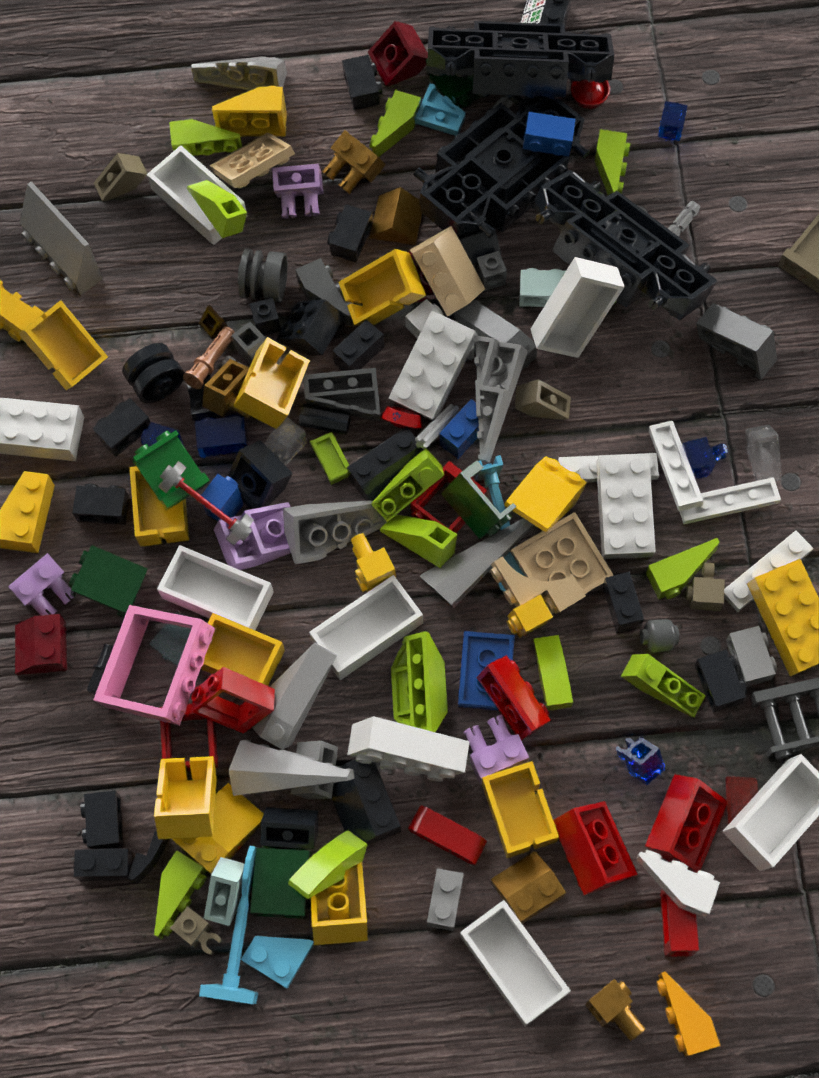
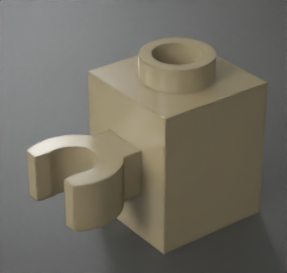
(706, 592)
(194, 930)

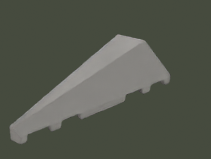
(497, 376)
(467, 568)
(266, 769)

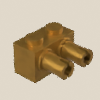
(360, 158)
(224, 388)
(613, 1005)

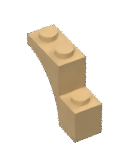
(520, 589)

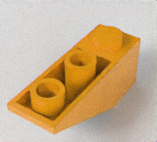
(691, 1022)

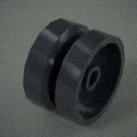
(153, 373)

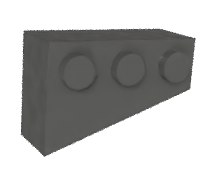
(739, 336)
(345, 391)

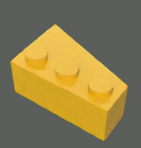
(16, 314)
(26, 513)

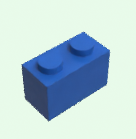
(549, 134)
(460, 431)
(224, 495)

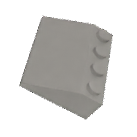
(58, 242)

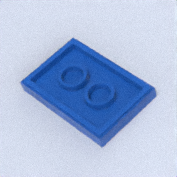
(478, 652)

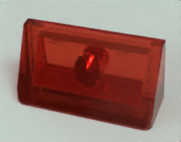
(738, 793)

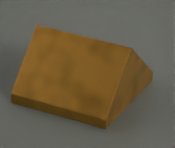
(397, 217)

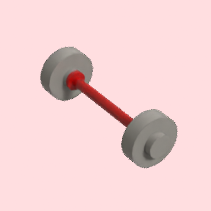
(239, 528)

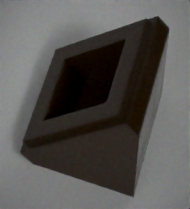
(212, 322)

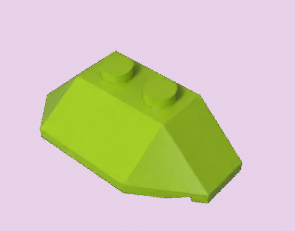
(419, 683)

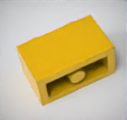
(529, 616)

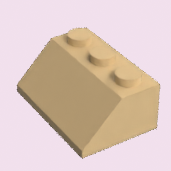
(448, 270)

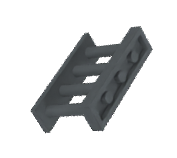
(791, 695)

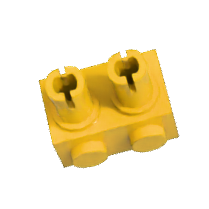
(372, 565)

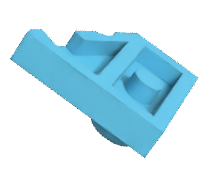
(439, 113)
(277, 957)

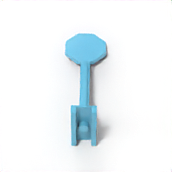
(490, 476)
(230, 987)

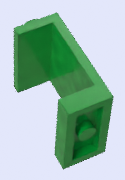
(154, 460)

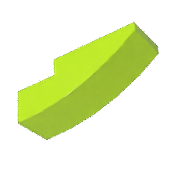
(553, 673)
(328, 864)

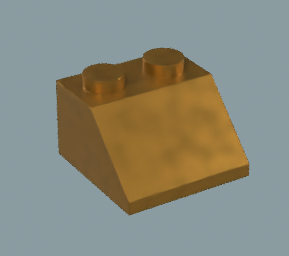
(528, 887)

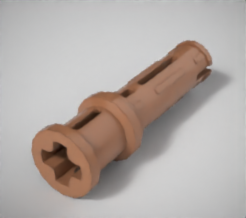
(204, 364)

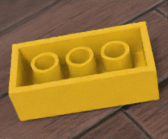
(790, 613)

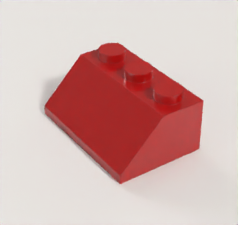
(513, 697)
(686, 822)
(594, 847)

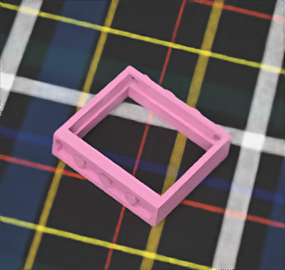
(124, 654)

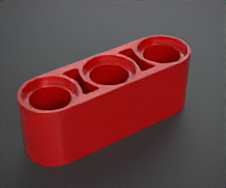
(447, 835)

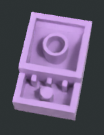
(264, 542)

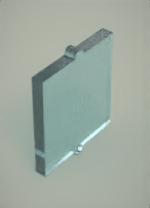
(171, 641)

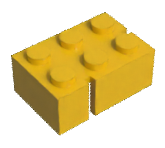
(382, 287)
(63, 345)
(271, 387)
(151, 519)
(242, 650)
(183, 805)
(516, 810)

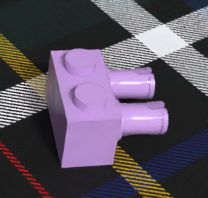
(298, 181)
(41, 575)
(500, 756)

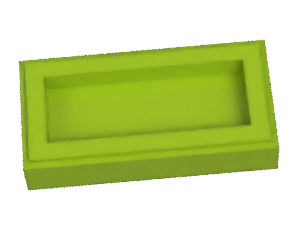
(330, 457)

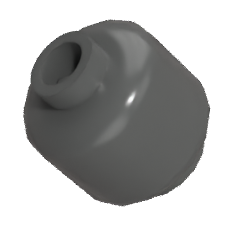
(659, 635)

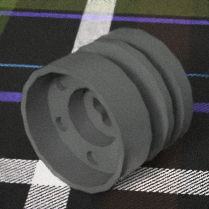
(259, 275)

